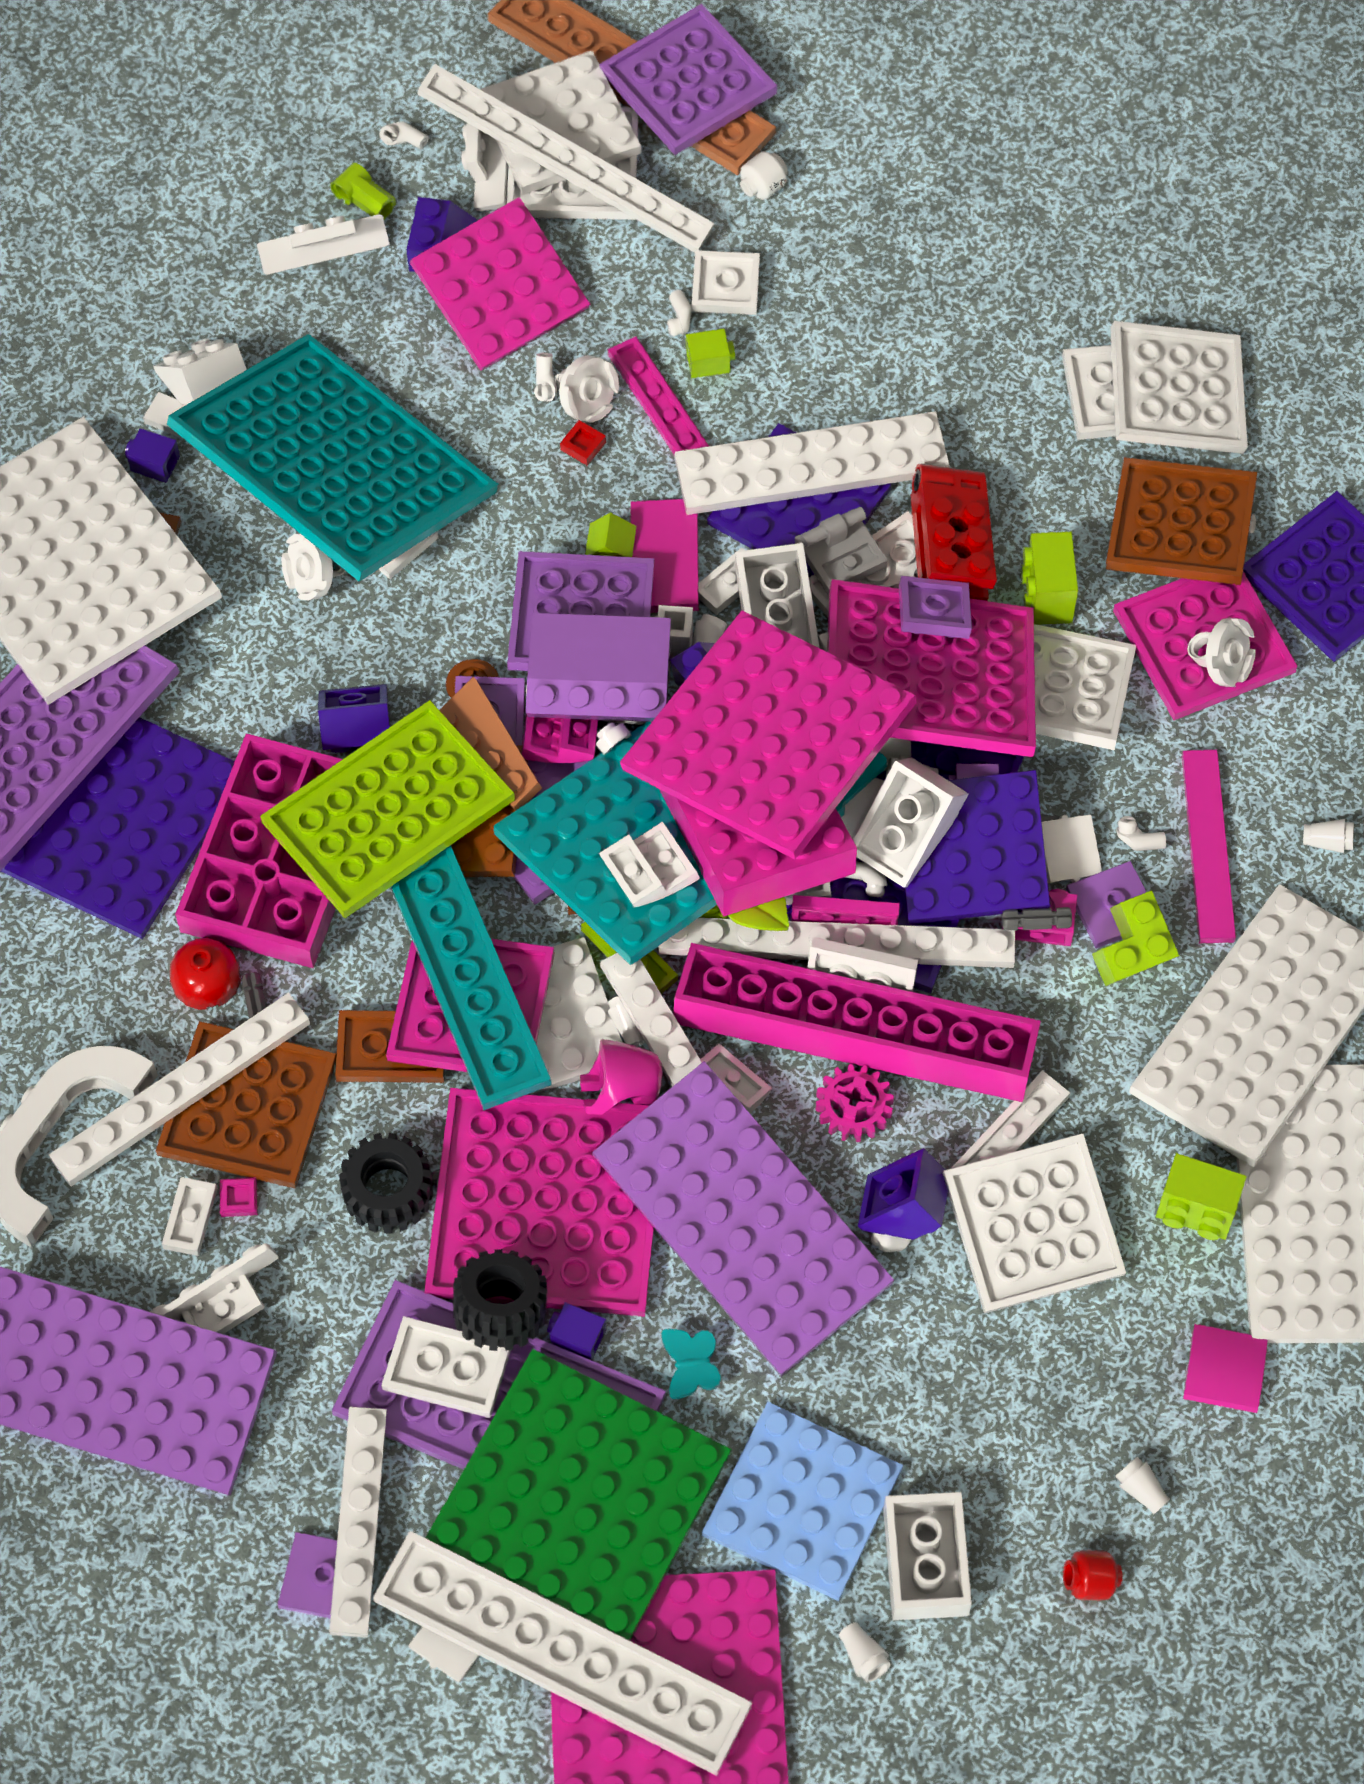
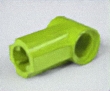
(358, 188)

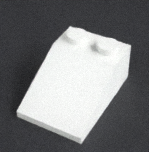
(907, 820)

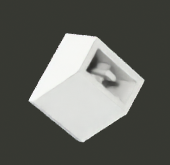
(200, 369)

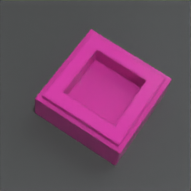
(238, 1197)

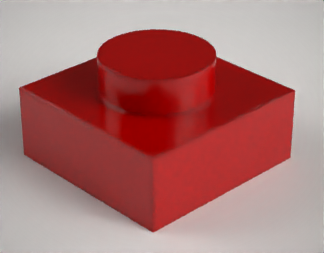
(583, 442)

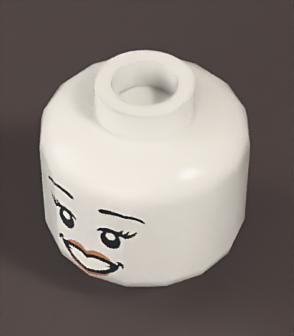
(763, 175)

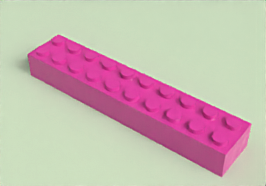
(856, 1022)

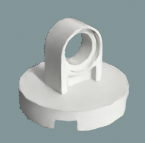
(587, 388)
(308, 568)
(1227, 651)

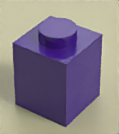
(152, 455)
(577, 1331)

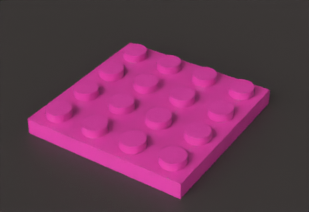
(499, 283)
(1171, 615)
(419, 1026)

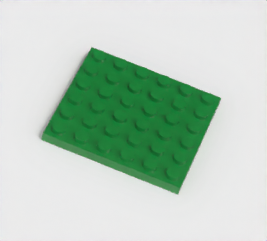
(579, 1494)

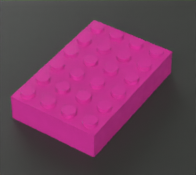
(750, 873)
(243, 879)

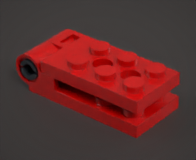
(953, 527)

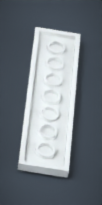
(808, 462)

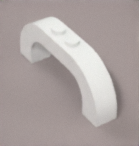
(40, 1110)

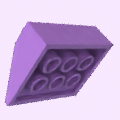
(598, 667)

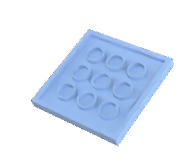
(802, 1501)

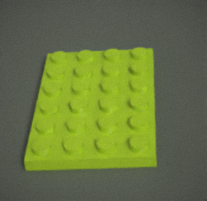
(387, 808)

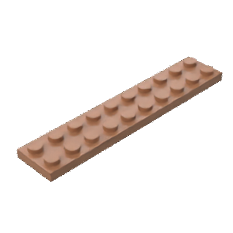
(566, 30)

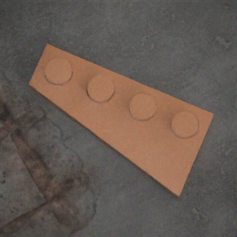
(482, 728)

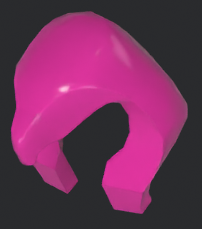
(623, 1073)

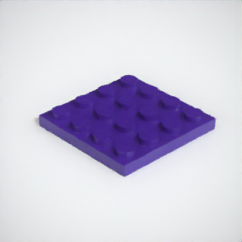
(783, 520)
(1318, 575)
(988, 856)

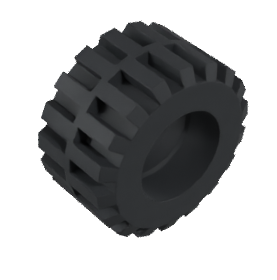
(392, 1209)
(499, 1323)

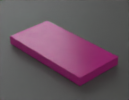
(672, 541)

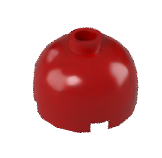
(204, 973)

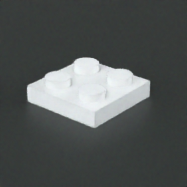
(725, 282)

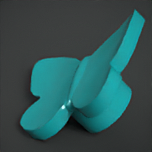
(692, 1361)

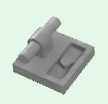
(842, 549)

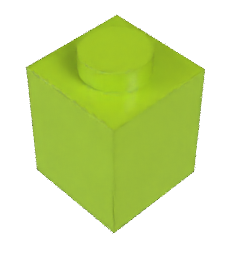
(709, 353)
(611, 537)

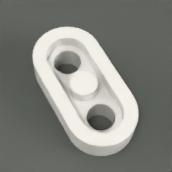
(610, 736)

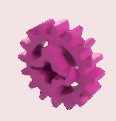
(867, 1107)

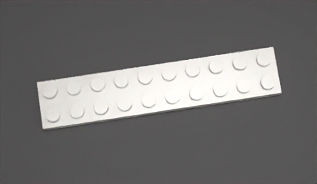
(563, 1652)

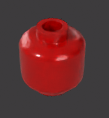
(1092, 1575)

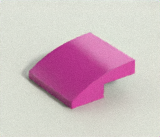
(559, 739)
(1225, 1368)

